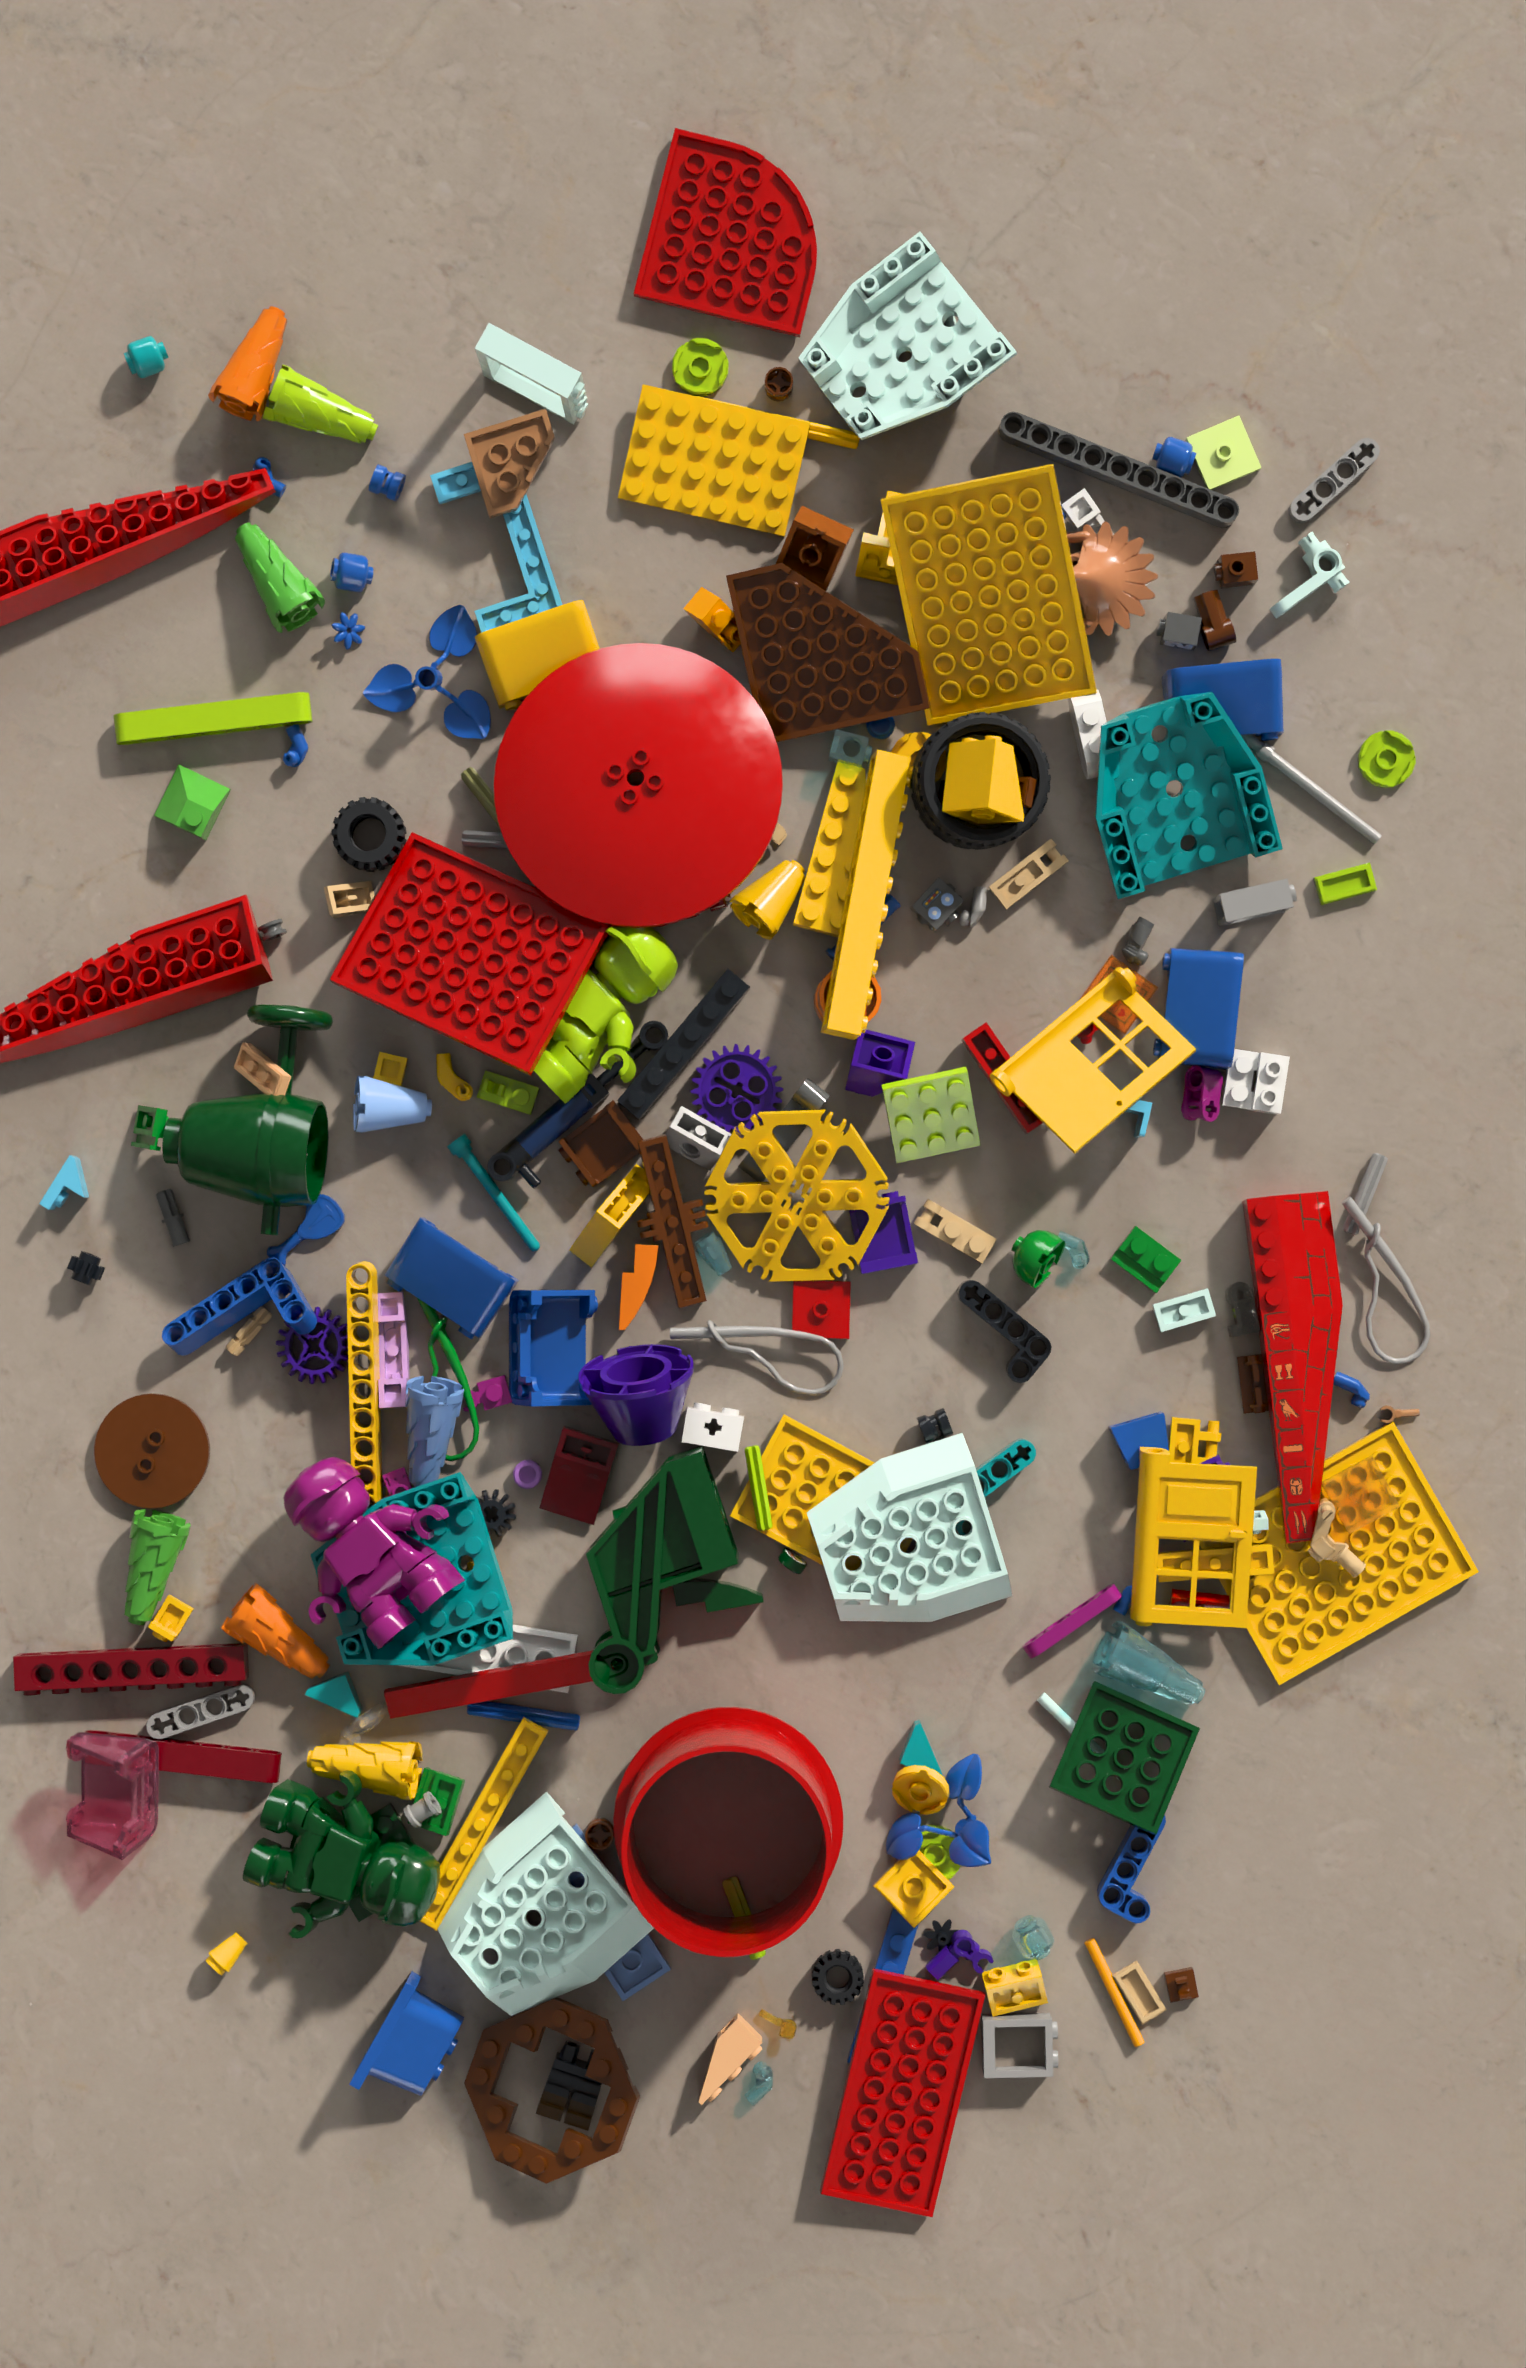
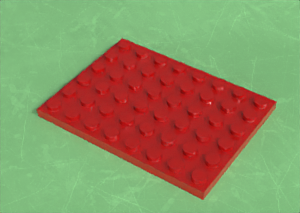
(470, 953)

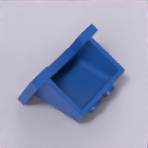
(410, 2041)

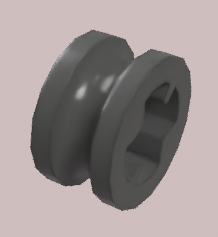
(272, 930)

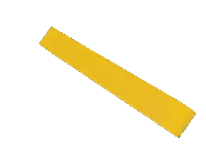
(369, 1376)

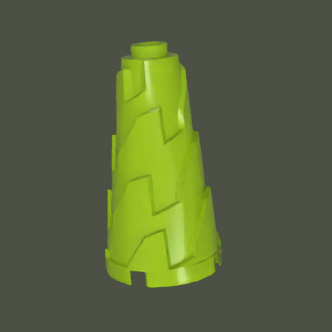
(312, 407)

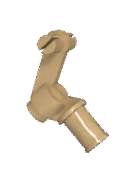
(1326, 1548)

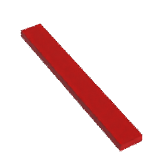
(488, 1685)

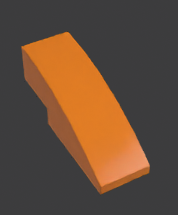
(637, 1284)

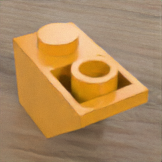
(714, 617)

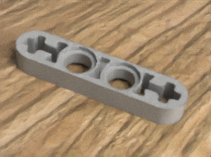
(1332, 478)
(202, 1715)

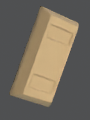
(1139, 1992)

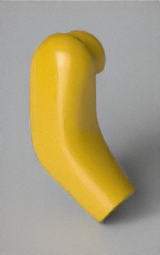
(449, 1080)

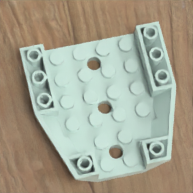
(894, 311)
(919, 1498)
(579, 1929)

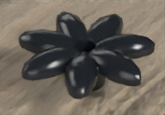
(938, 1933)

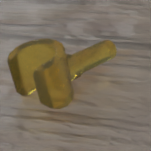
(787, 2028)

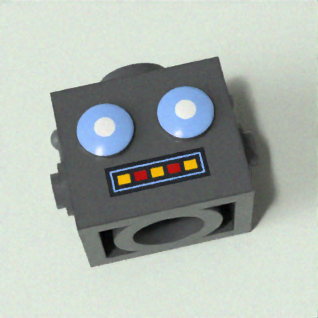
(937, 905)

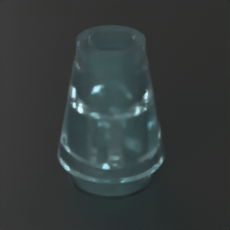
(713, 1253)

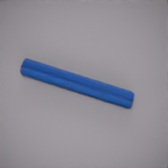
(516, 1713)

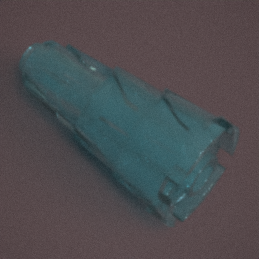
(1143, 1665)

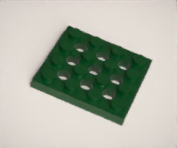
(1094, 1791)

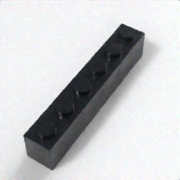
(684, 1044)

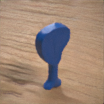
(320, 1221)

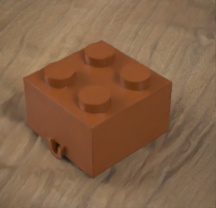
(815, 546)

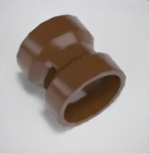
(778, 378)
(602, 1837)

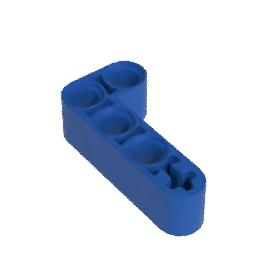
(1124, 1883)

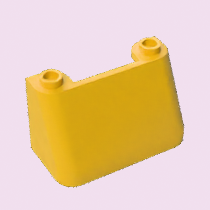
(532, 648)

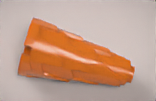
(251, 369)
(271, 1631)

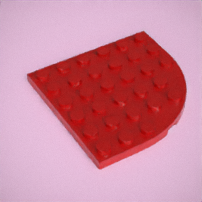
(729, 237)

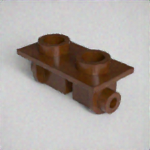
(1252, 1384)

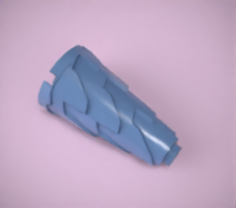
(430, 1425)

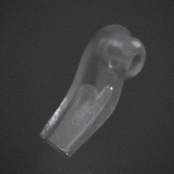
(364, 1723)

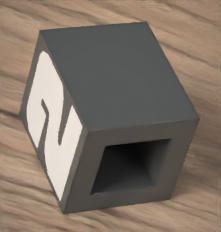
(1179, 630)

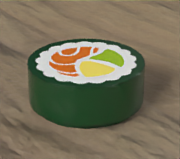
(792, 1561)

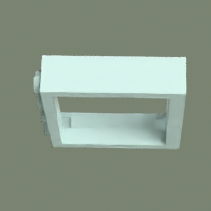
(532, 374)

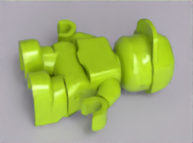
(629, 967)

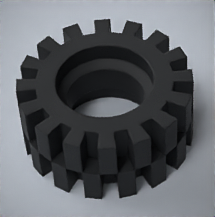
(831, 1993)

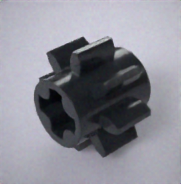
(86, 1268)

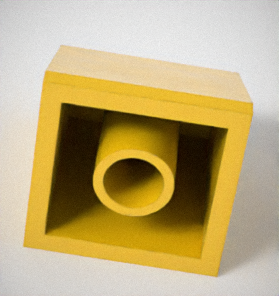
(982, 782)

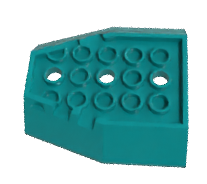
(1219, 799)
(462, 1619)

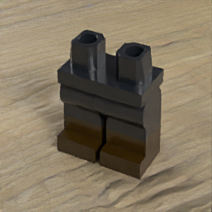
(565, 2077)

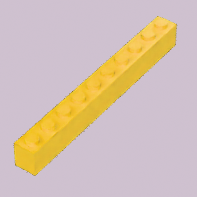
(866, 895)

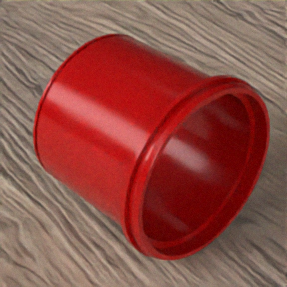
(728, 1731)

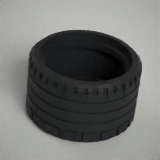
(924, 794)

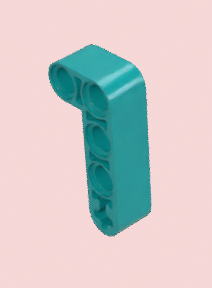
(992, 1482)

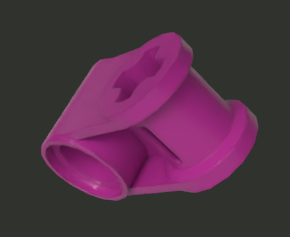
(1203, 1091)

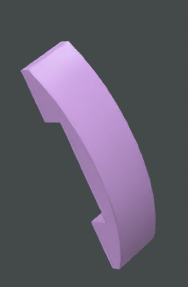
(392, 1350)

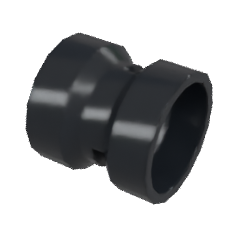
(928, 1428)

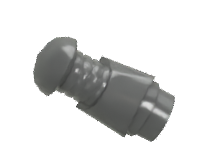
(1137, 938)

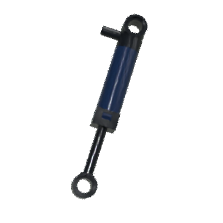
(562, 1116)

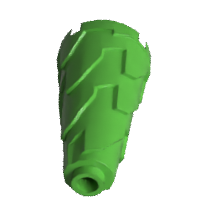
(282, 587)
(152, 1557)

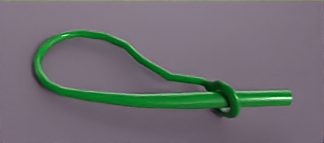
(439, 1333)

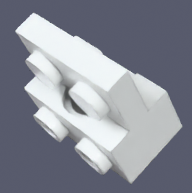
(1269, 1082)

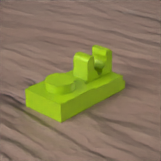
(508, 1092)

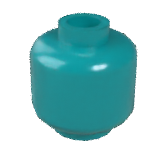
(145, 357)

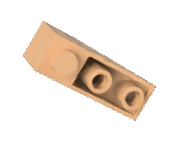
(731, 2048)

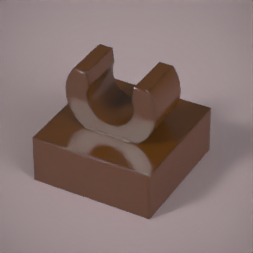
(1181, 1984)

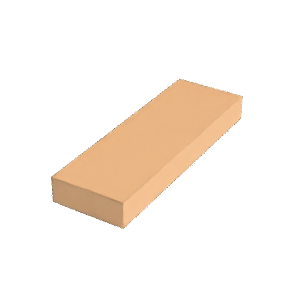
(261, 1070)

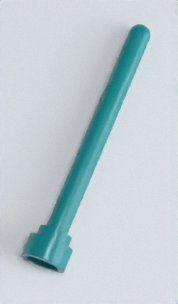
(462, 1148)

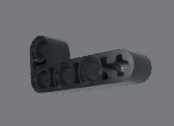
(1001, 1325)

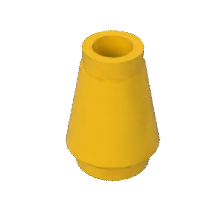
(226, 1954)

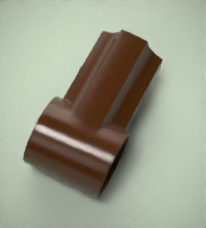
(1216, 627)

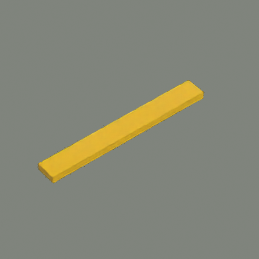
(484, 1817)

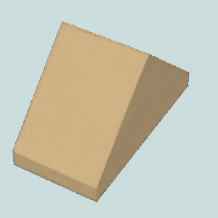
(349, 898)

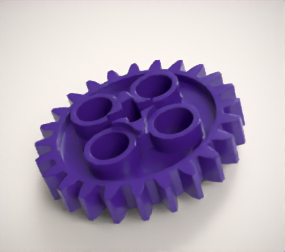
(750, 1067)

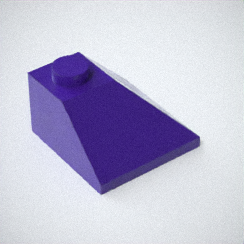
(878, 1061)

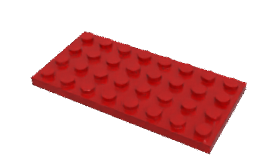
(902, 2092)

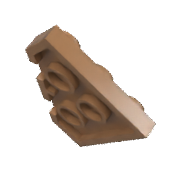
(508, 458)

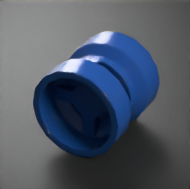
(387, 482)

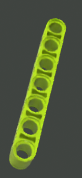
(212, 718)

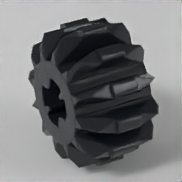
(502, 1511)

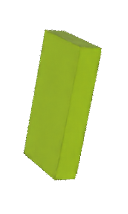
(1345, 884)

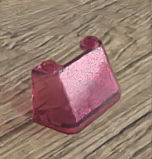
(116, 1792)

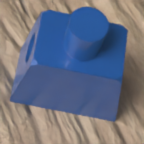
(1137, 1433)

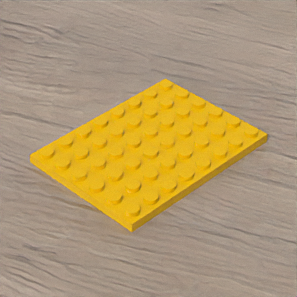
(990, 593)
(1318, 1607)

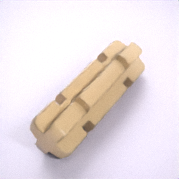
(248, 1331)

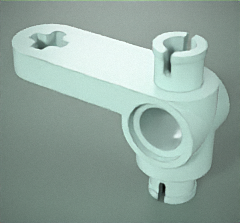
(1335, 578)

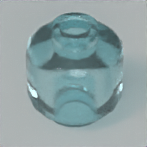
(1033, 1937)

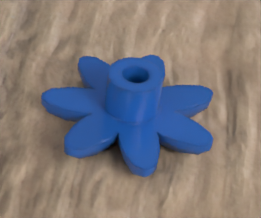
(348, 630)

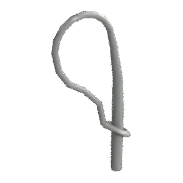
(1375, 1240)
(723, 1332)

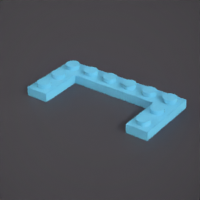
(527, 545)

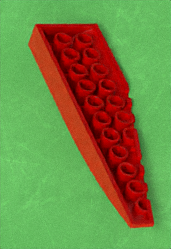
(82, 549)

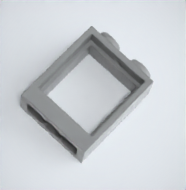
(1254, 902)
(988, 2026)

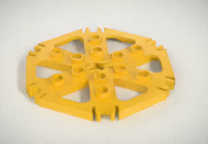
(824, 1196)

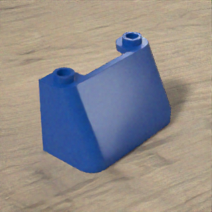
(1245, 689)
(1203, 1003)
(450, 1278)
(548, 1346)

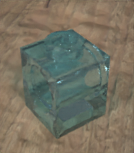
(842, 738)

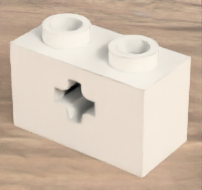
(696, 1432)

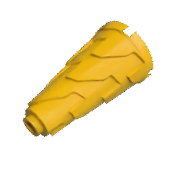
(383, 1767)

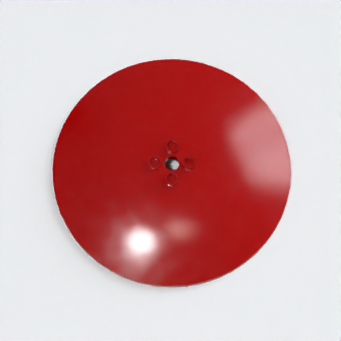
(646, 848)

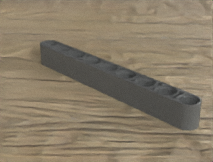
(1133, 468)

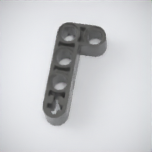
(807, 1097)

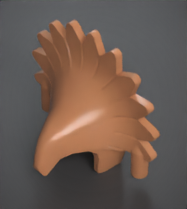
(1110, 577)

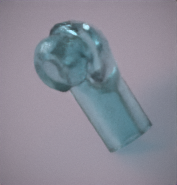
(1077, 1250)
(763, 2084)

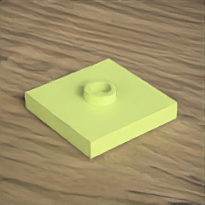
(1224, 453)

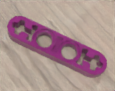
(1072, 1621)

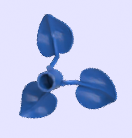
(393, 685)
(971, 1836)

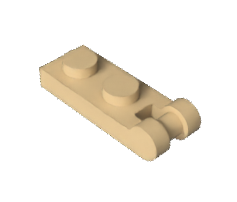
(1027, 875)
(956, 1231)

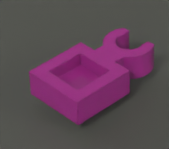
(491, 1393)

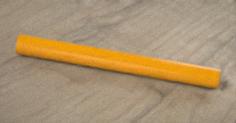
(1114, 1992)

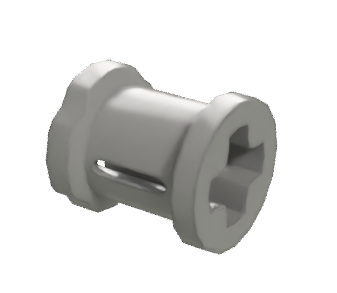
(422, 1810)

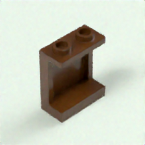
(601, 1145)

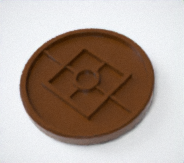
(152, 1450)

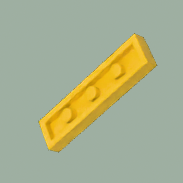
(1215, 1560)

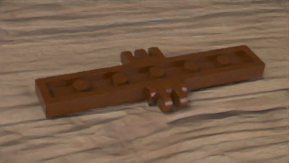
(672, 1221)

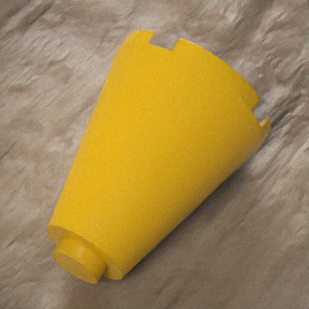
(769, 898)

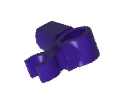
(963, 1946)

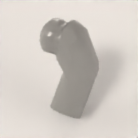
(978, 908)

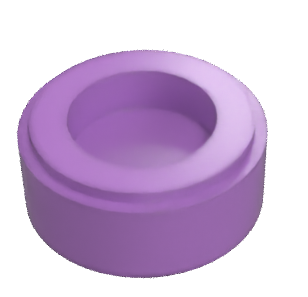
(527, 1474)

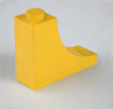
(611, 1217)

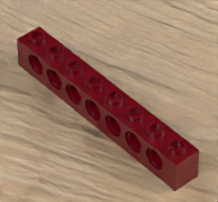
(29, 1681)

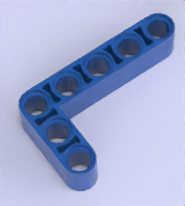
(241, 1305)

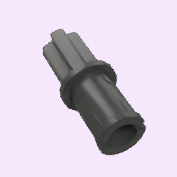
(172, 1217)

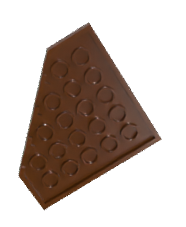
(818, 659)

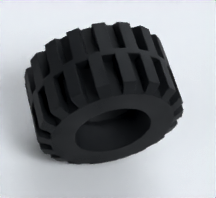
(351, 817)

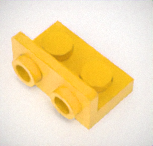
(1014, 1987)

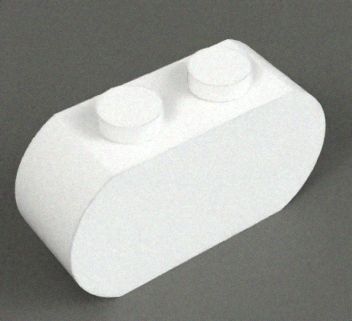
(1087, 717)

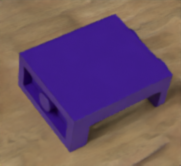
(893, 1240)

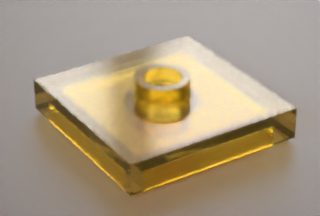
(1360, 1494)

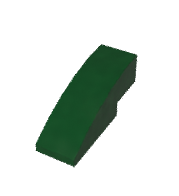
(715, 1593)

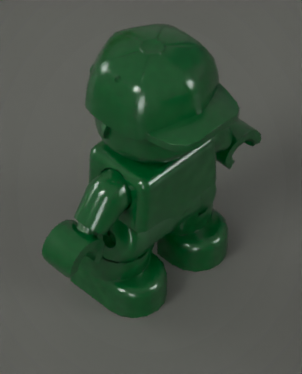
(338, 1858)

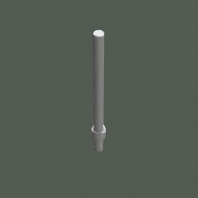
(1266, 753)

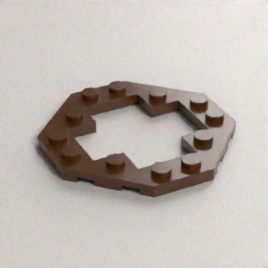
(498, 2112)

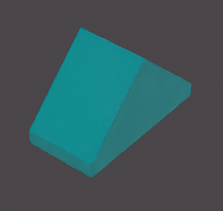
(337, 1693)
(918, 1749)

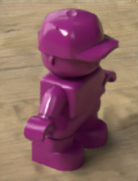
(370, 1552)

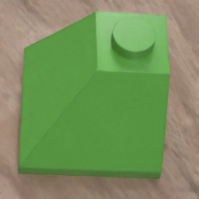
(192, 802)

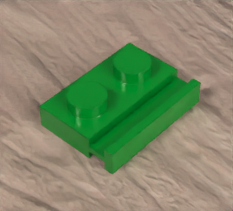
(149, 1127)
(1145, 1259)
(447, 1791)

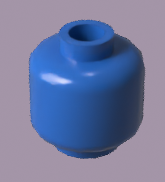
(1174, 456)
(351, 572)

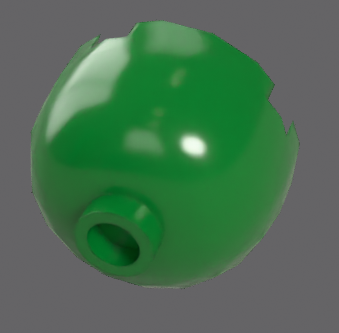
(1036, 1255)

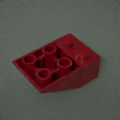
(579, 1475)

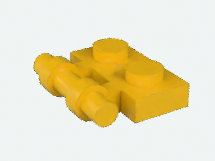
(1185, 1438)

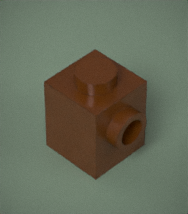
(1236, 570)

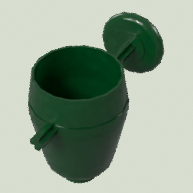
(258, 1142)

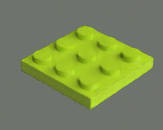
(931, 1114)

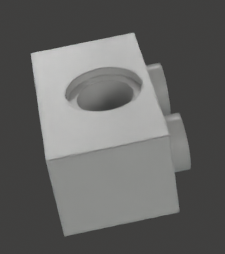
(696, 1138)

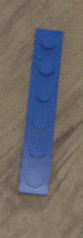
(893, 1951)

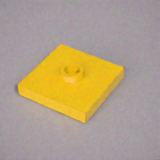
(913, 1887)

